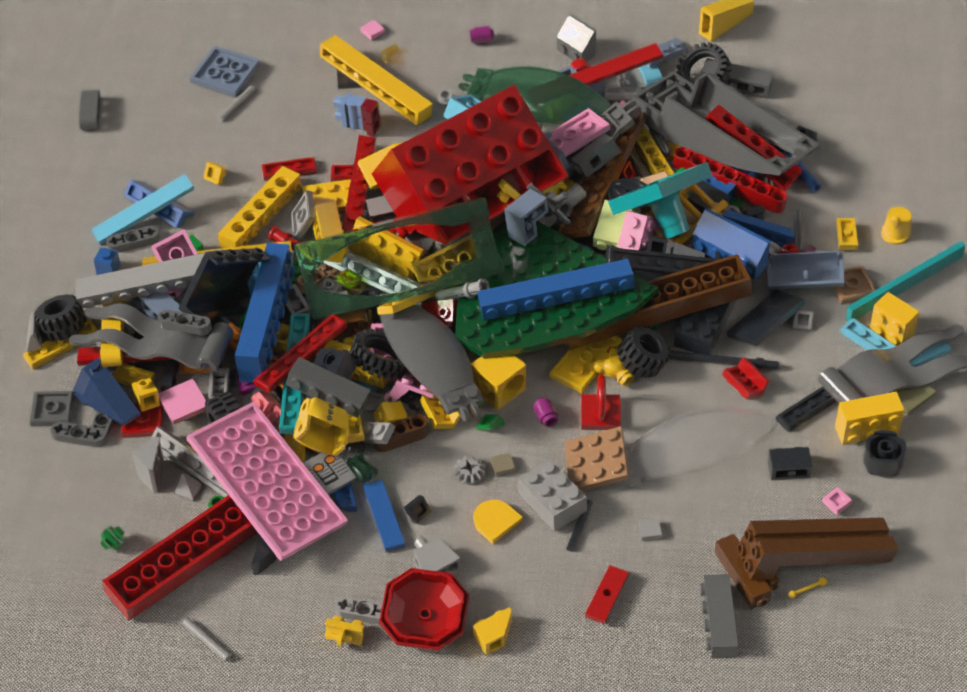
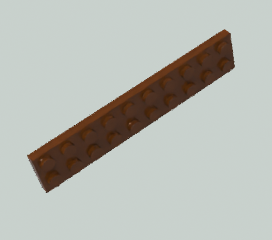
(587, 212)

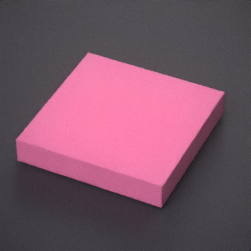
(182, 401)

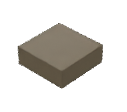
(502, 464)

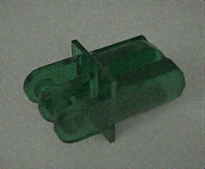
(361, 468)

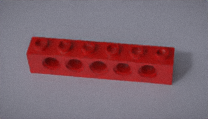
(735, 128)

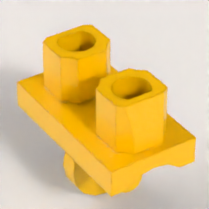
(344, 631)

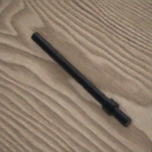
(759, 363)

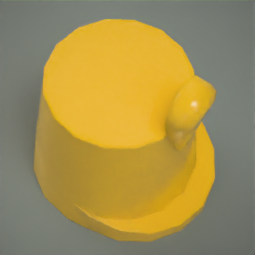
(897, 226)

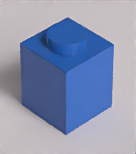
(106, 261)

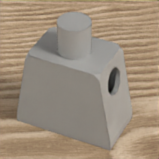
(435, 556)

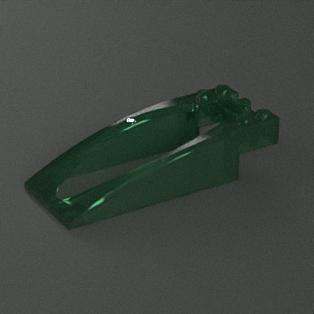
(473, 212)

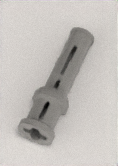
(468, 290)

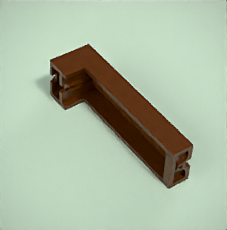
(813, 542)

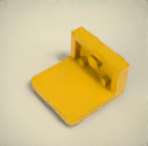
(437, 414)

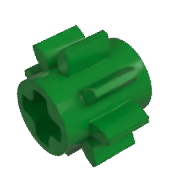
(112, 538)

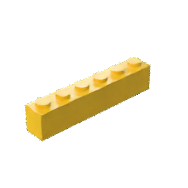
(328, 223)

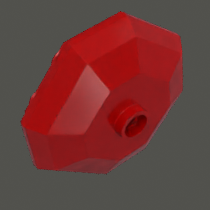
(419, 593)

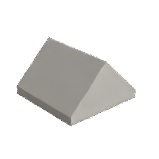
(149, 463)

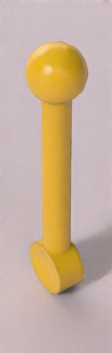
(822, 582)

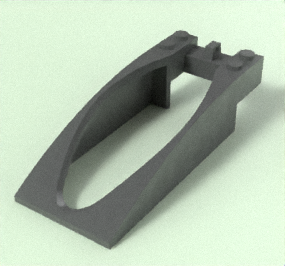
(677, 112)

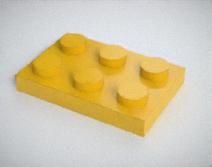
(334, 190)

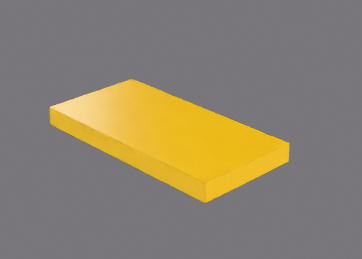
(576, 366)

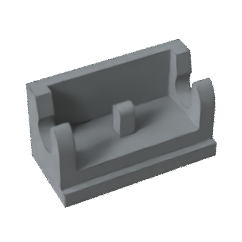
(377, 207)

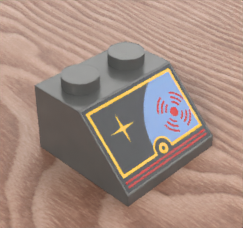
(577, 39)

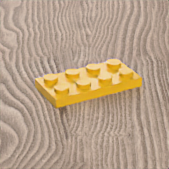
(387, 250)

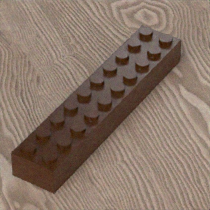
(682, 295)

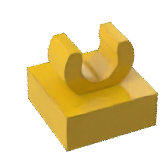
(214, 172)
(507, 191)

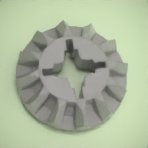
(464, 476)

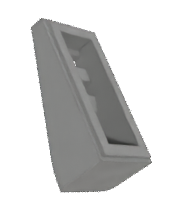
(218, 388)

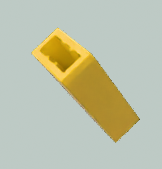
(722, 16)

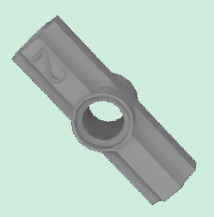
(576, 195)

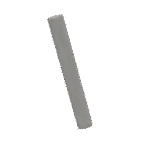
(236, 103)
(206, 639)

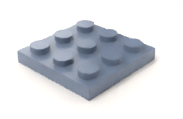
(224, 71)

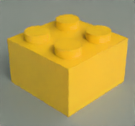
(894, 319)

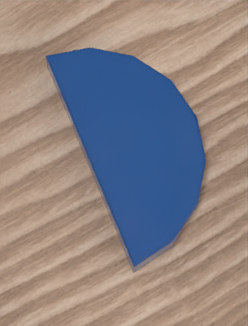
(345, 498)

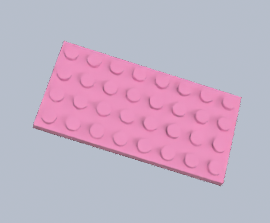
(267, 480)

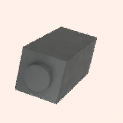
(595, 156)

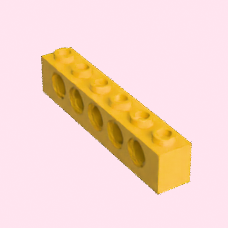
(260, 209)

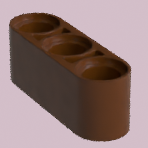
(356, 322)
(405, 432)

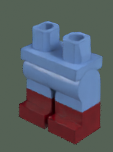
(358, 113)

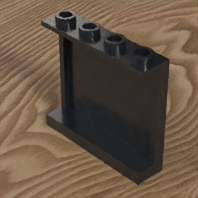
(221, 282)

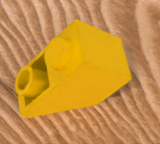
(493, 631)

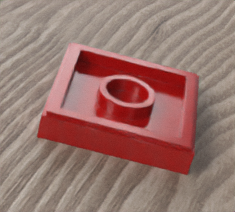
(145, 423)

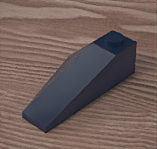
(103, 393)

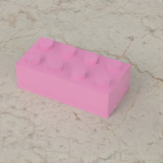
(174, 247)

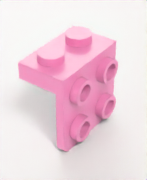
(637, 230)

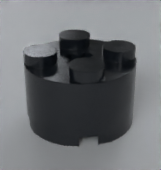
(884, 453)

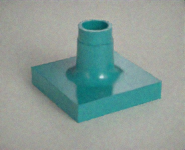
(664, 199)

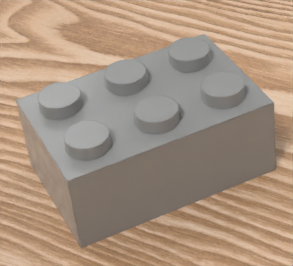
(552, 495)

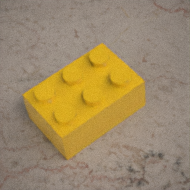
(864, 416)

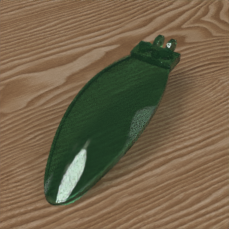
(548, 93)

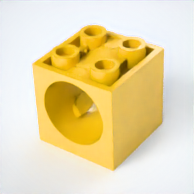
(499, 378)

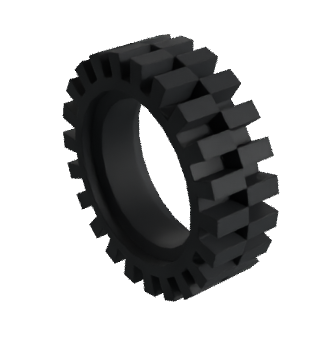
(701, 52)
(375, 364)

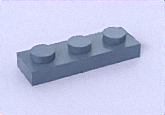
(670, 50)

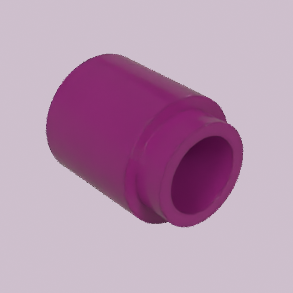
(481, 34)
(545, 412)

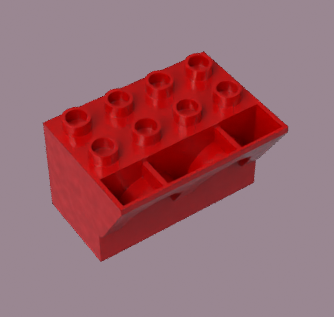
(467, 161)

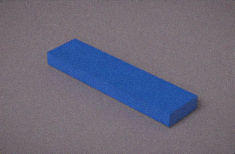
(384, 516)

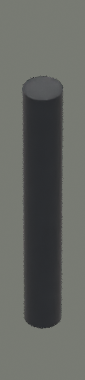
(578, 528)

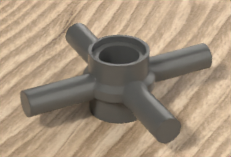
(553, 203)

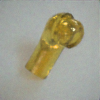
(386, 54)

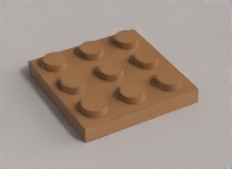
(597, 459)

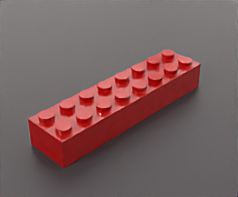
(178, 558)

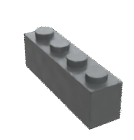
(744, 79)
(327, 386)
(719, 616)

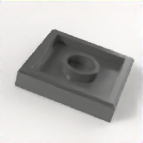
(51, 407)

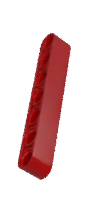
(747, 187)

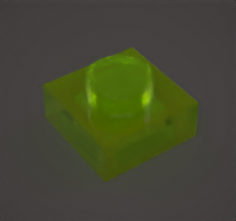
(349, 278)

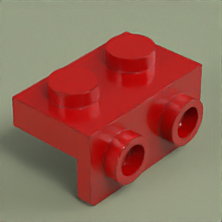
(746, 379)

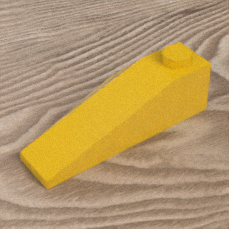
(439, 262)

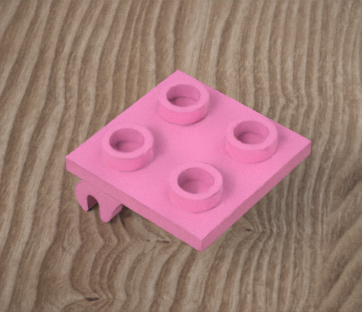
(405, 384)

